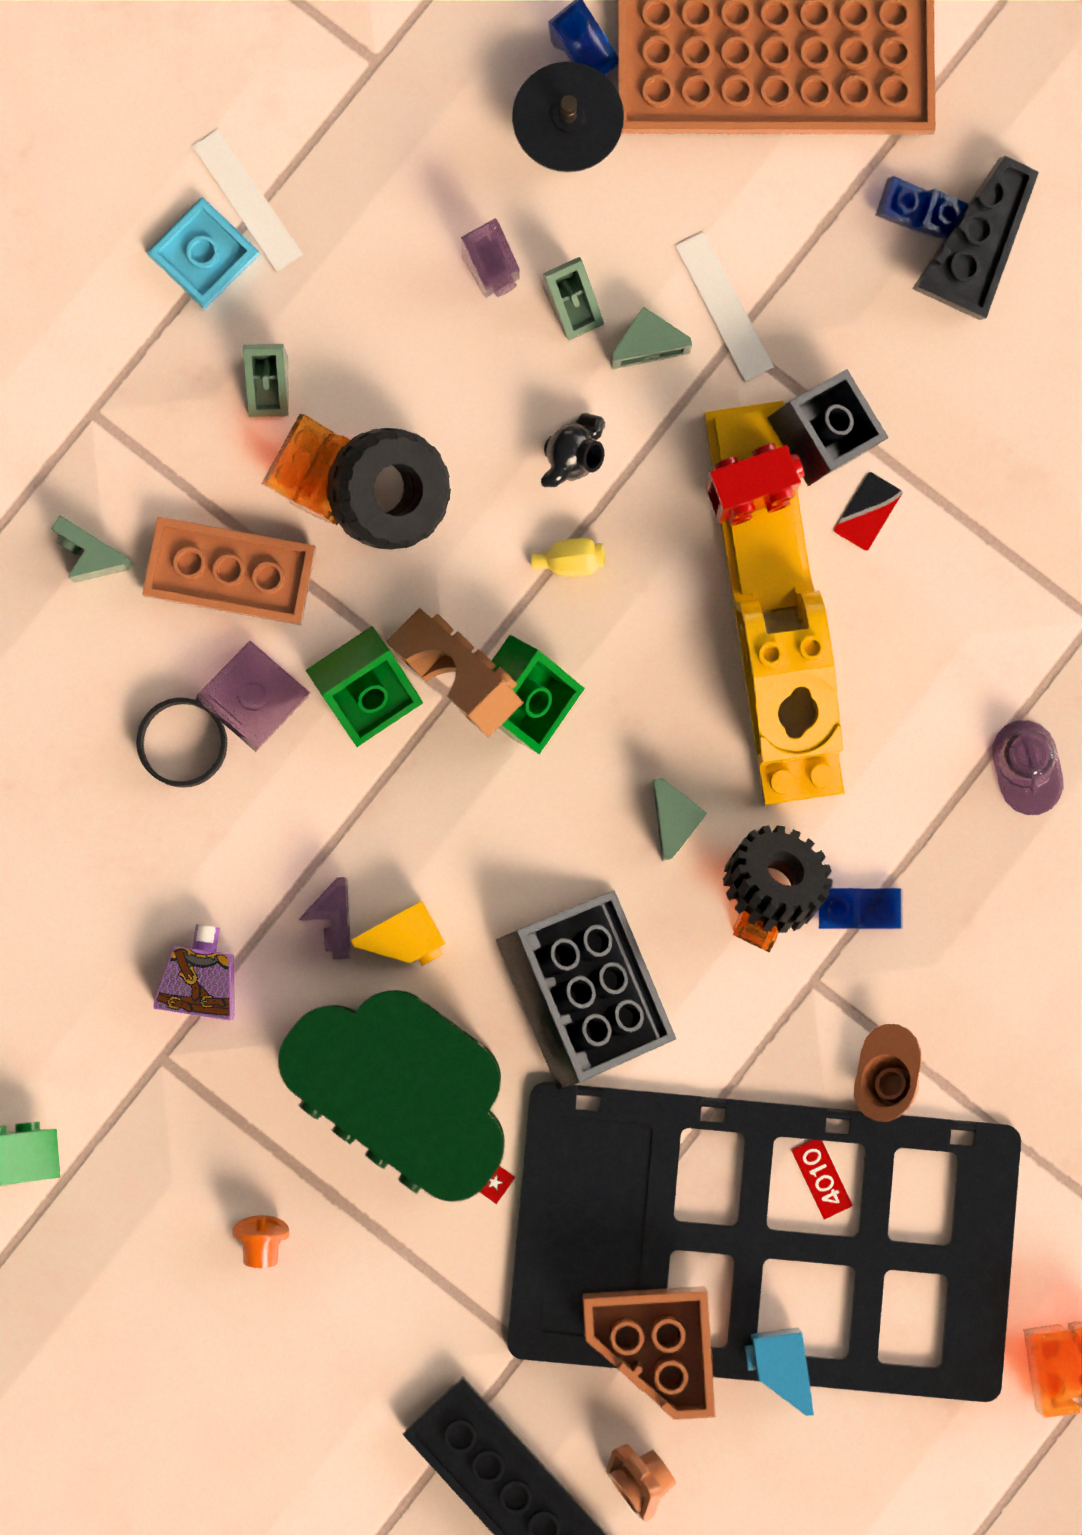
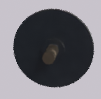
(568, 117)

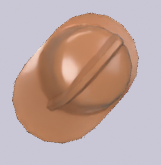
(887, 1072)

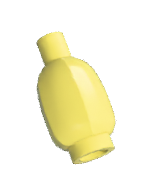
(571, 558)

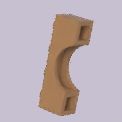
(477, 691)

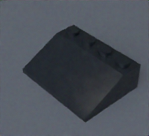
(586, 990)

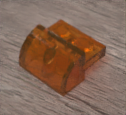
(304, 465)

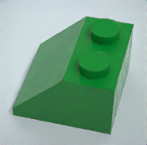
(364, 686)

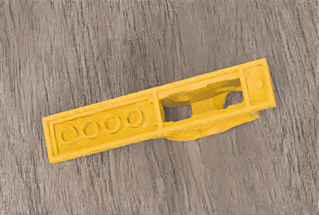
(768, 575)

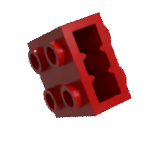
(754, 483)

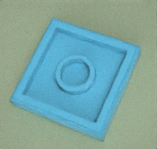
(203, 253)

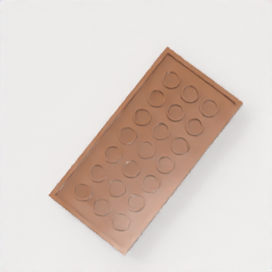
(777, 66)

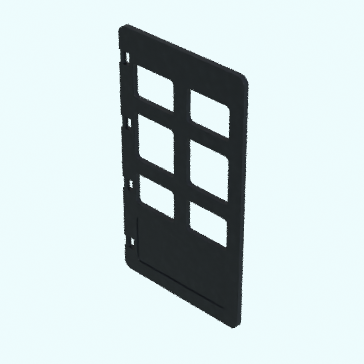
(604, 1221)

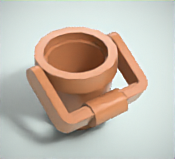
(641, 1480)

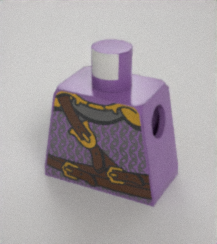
(199, 979)

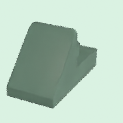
(97, 557)

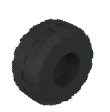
(424, 483)

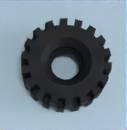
(763, 895)

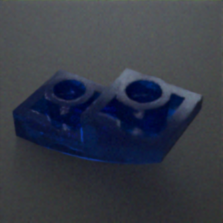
(919, 209)
(862, 909)

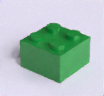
(544, 689)

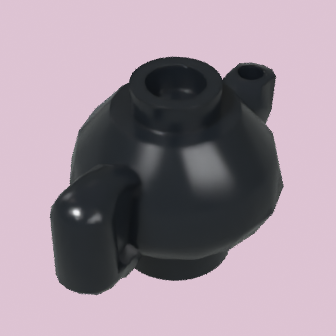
(574, 450)

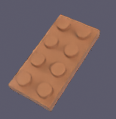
(229, 571)

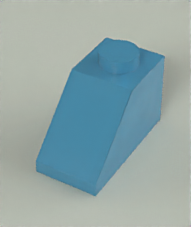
(782, 1365)

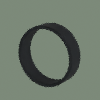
(141, 735)

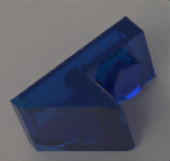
(581, 37)

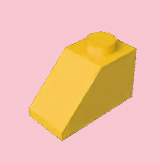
(405, 937)

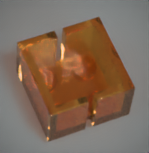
(1055, 1368)

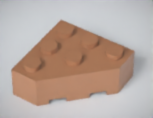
(658, 1344)

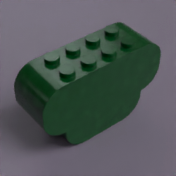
(401, 1088)

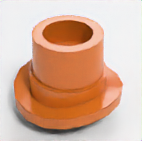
(260, 1239)

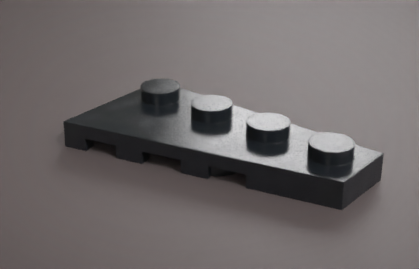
(979, 244)

